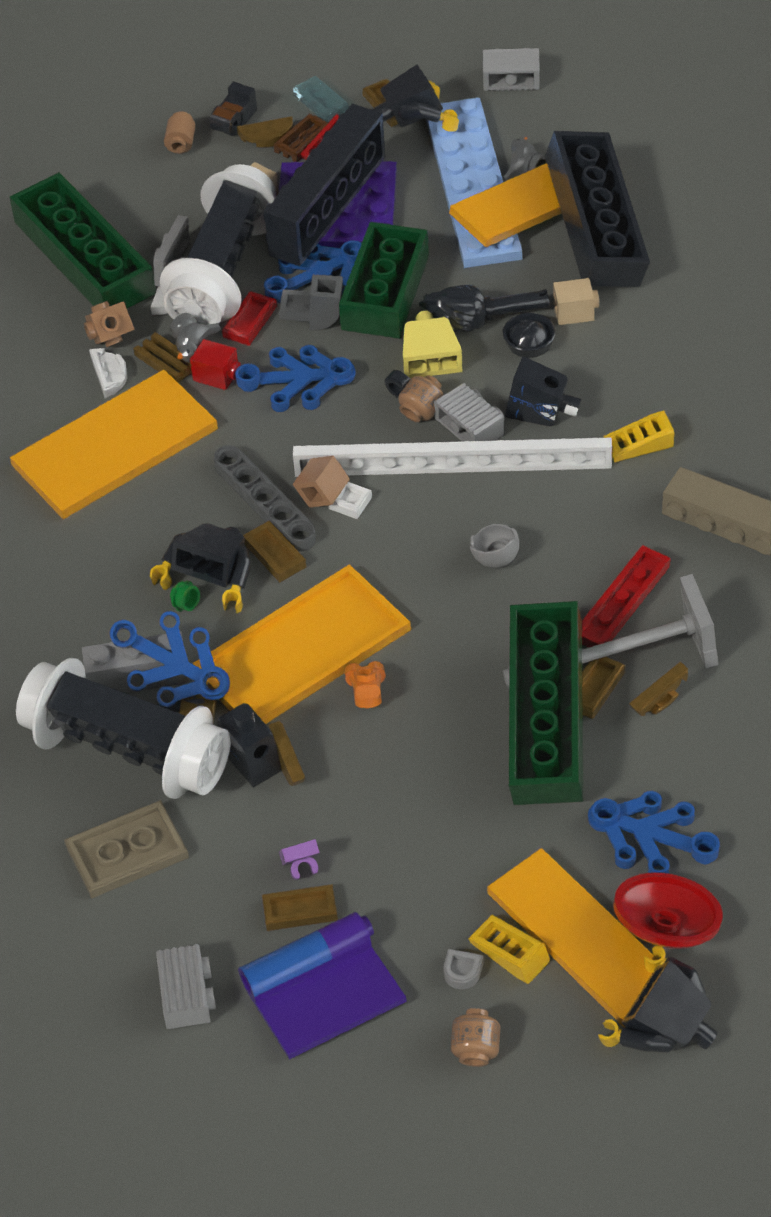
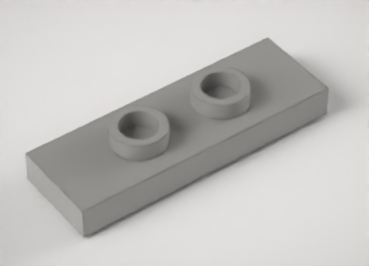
(172, 246)

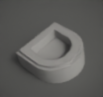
(462, 968)

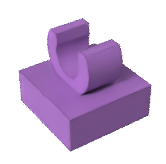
(300, 854)

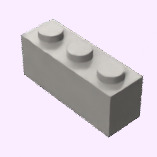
(112, 665)

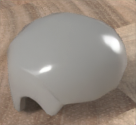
(495, 545)

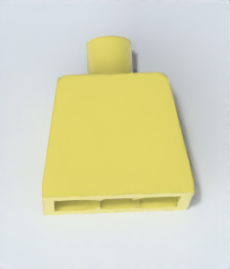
(430, 347)

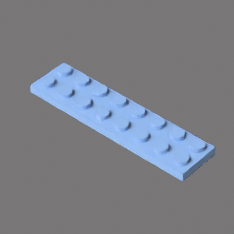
(467, 168)

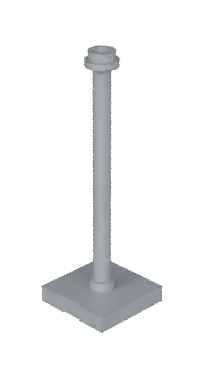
(694, 621)

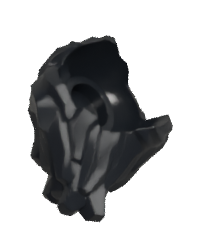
(459, 304)

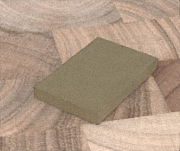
(126, 849)

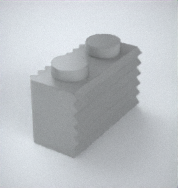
(511, 69)
(469, 415)
(183, 986)

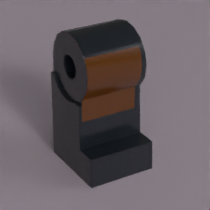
(234, 110)

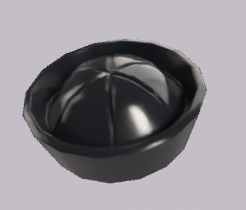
(529, 334)

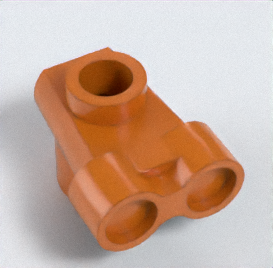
(366, 683)

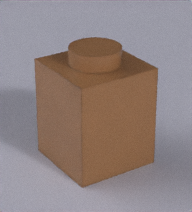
(321, 481)

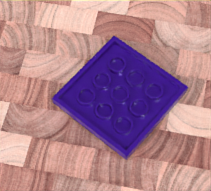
(372, 204)

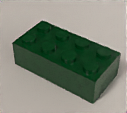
(384, 280)

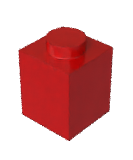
(214, 364)

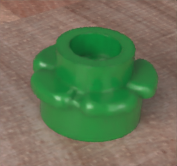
(185, 596)

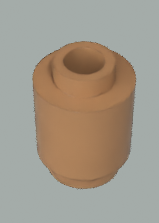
(179, 132)

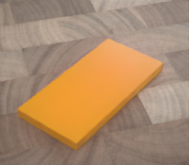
(113, 443)
(306, 644)

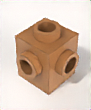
(118, 321)

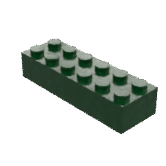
(82, 243)
(545, 703)

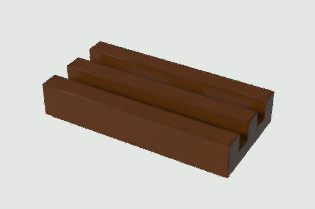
(305, 137)

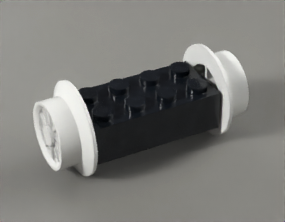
(205, 280)
(179, 747)

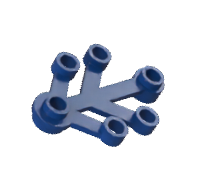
(340, 257)
(331, 372)
(174, 663)
(649, 830)

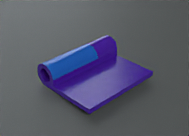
(321, 985)

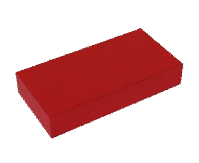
(250, 318)

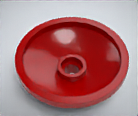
(668, 910)

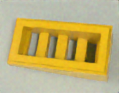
(659, 437)
(526, 963)

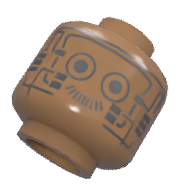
(419, 397)
(475, 1037)

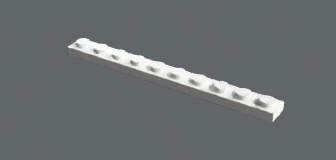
(462, 456)

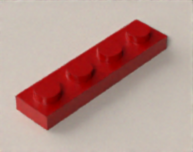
(623, 596)

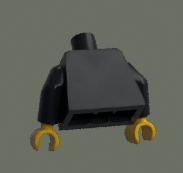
(415, 98)
(209, 555)
(666, 1010)

